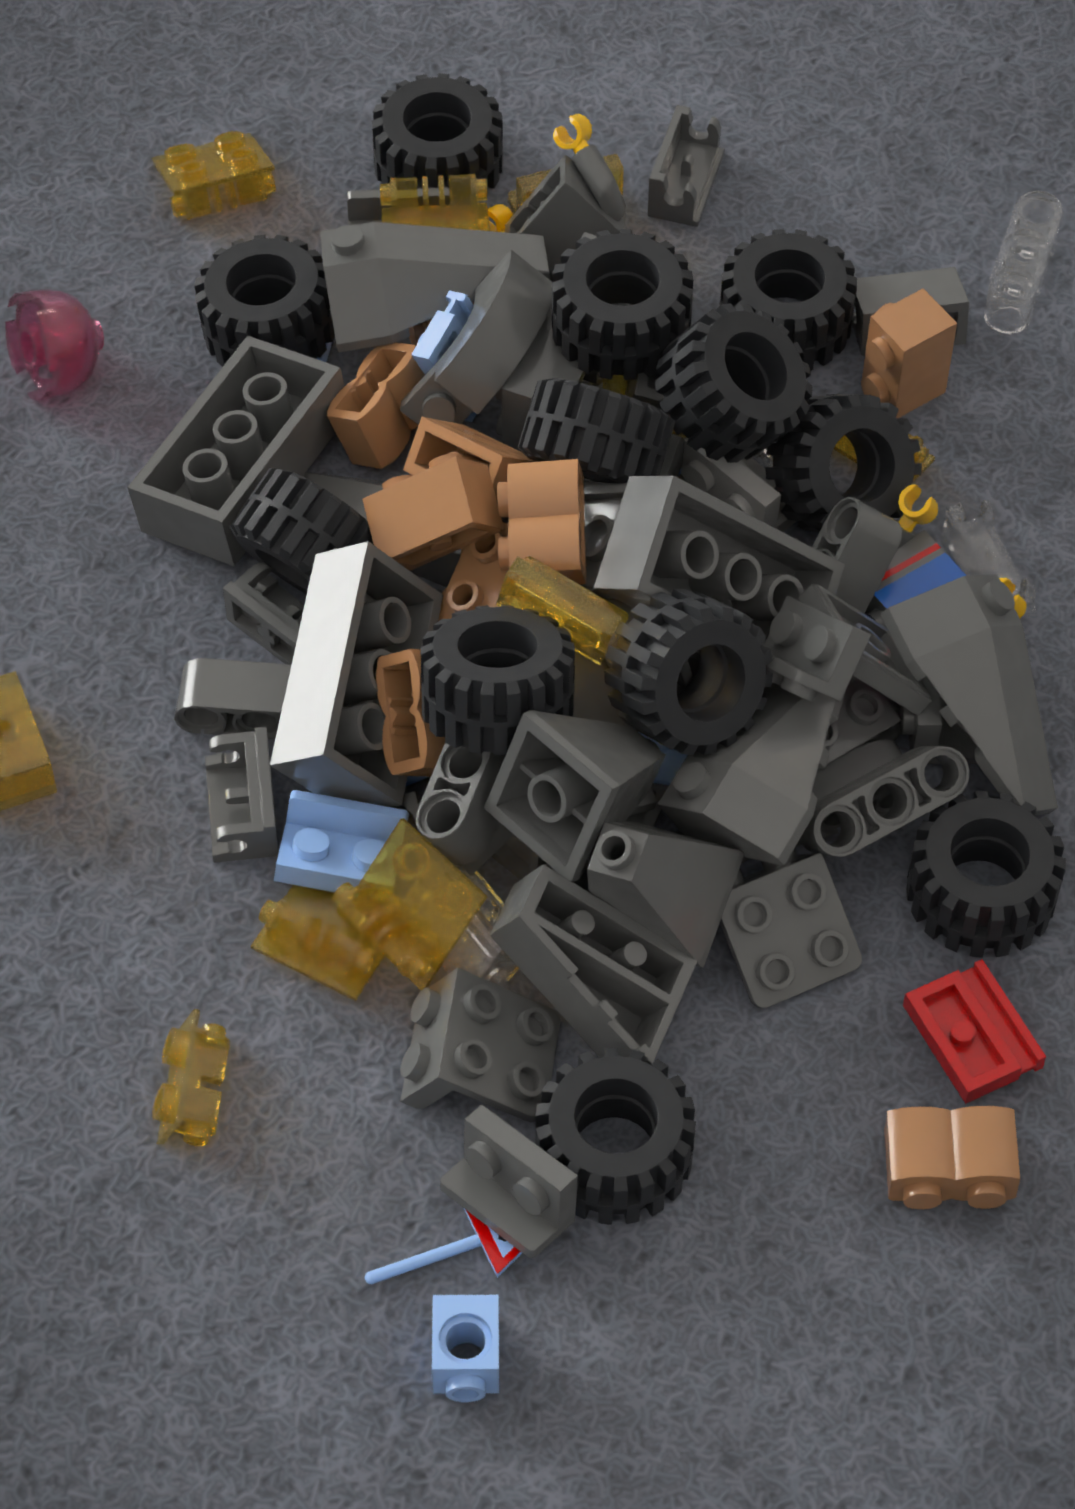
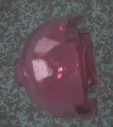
(55, 333)

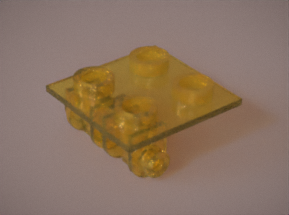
(228, 159)
(461, 212)
(411, 904)
(316, 941)

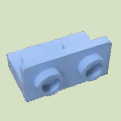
(331, 840)

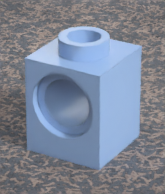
(460, 1321)

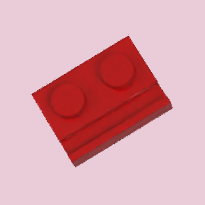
(973, 1031)

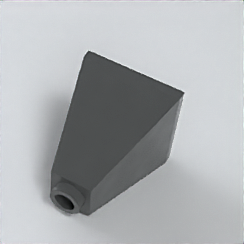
(567, 781)
(665, 882)

